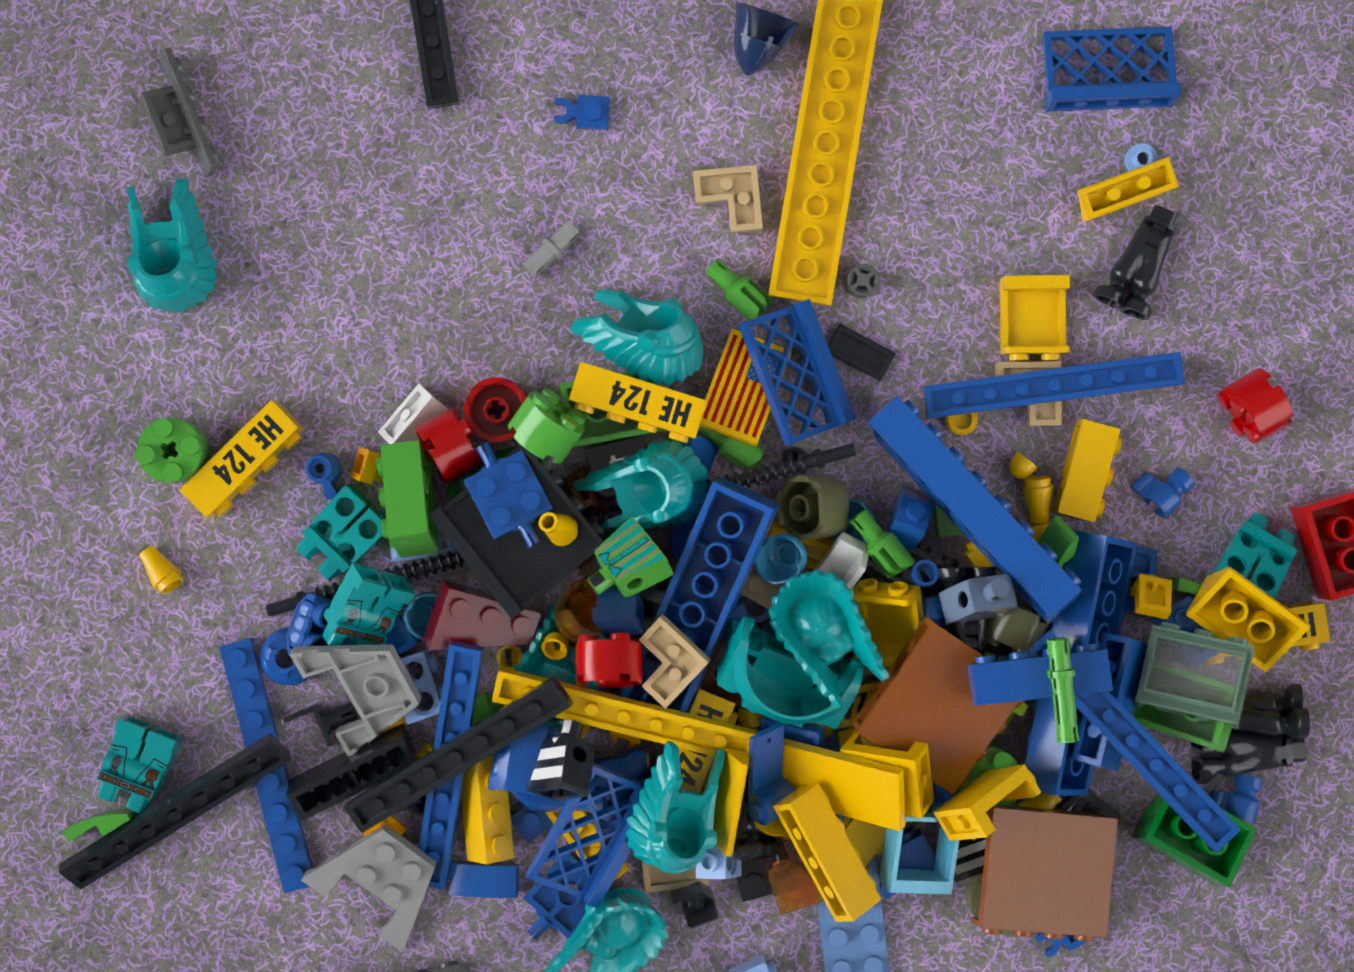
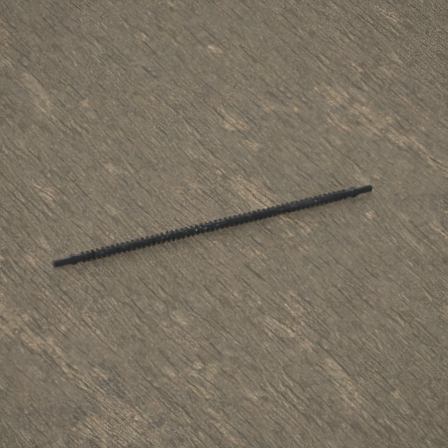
(816, 459)

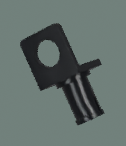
(327, 721)

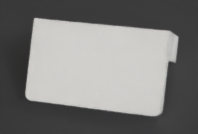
(414, 410)
(845, 559)

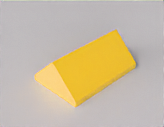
(1238, 608)

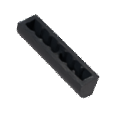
(349, 775)

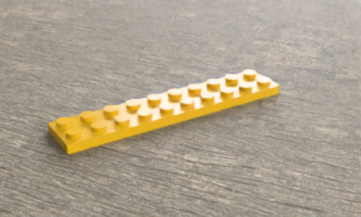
(825, 150)

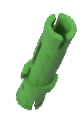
(1061, 677)

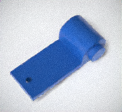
(765, 774)

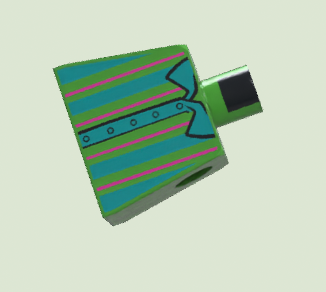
(629, 561)

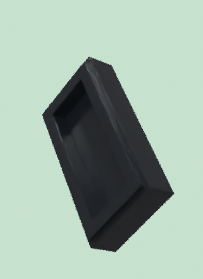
(860, 352)

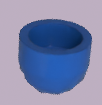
(929, 570)

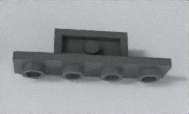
(175, 118)

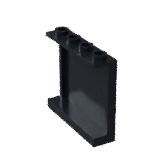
(506, 564)

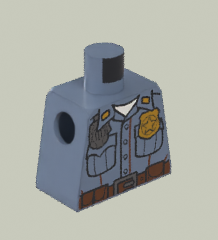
(986, 596)

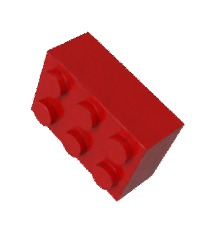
(1327, 542)

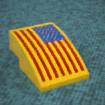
(736, 397)

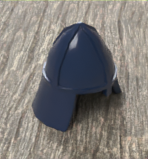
(759, 37)

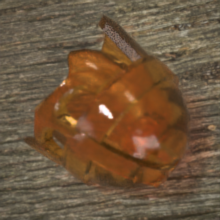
(574, 611)

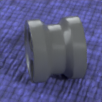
(866, 276)

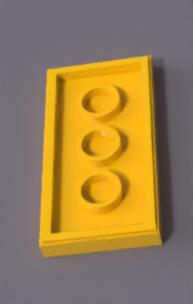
(853, 784)

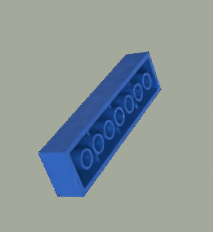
(974, 510)
(1105, 573)
(711, 577)

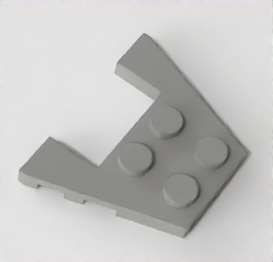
(373, 680)
(389, 870)

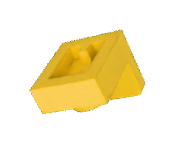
(1152, 596)

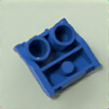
(309, 623)
(515, 762)

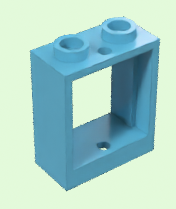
(919, 880)

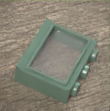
(1195, 674)

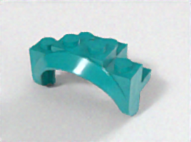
(775, 682)

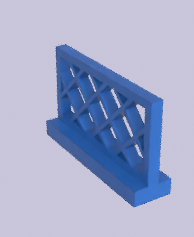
(1115, 94)
(816, 365)
(613, 851)

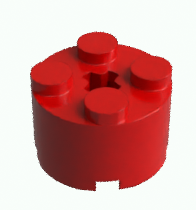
(481, 402)
(1256, 406)
(449, 445)
(609, 661)

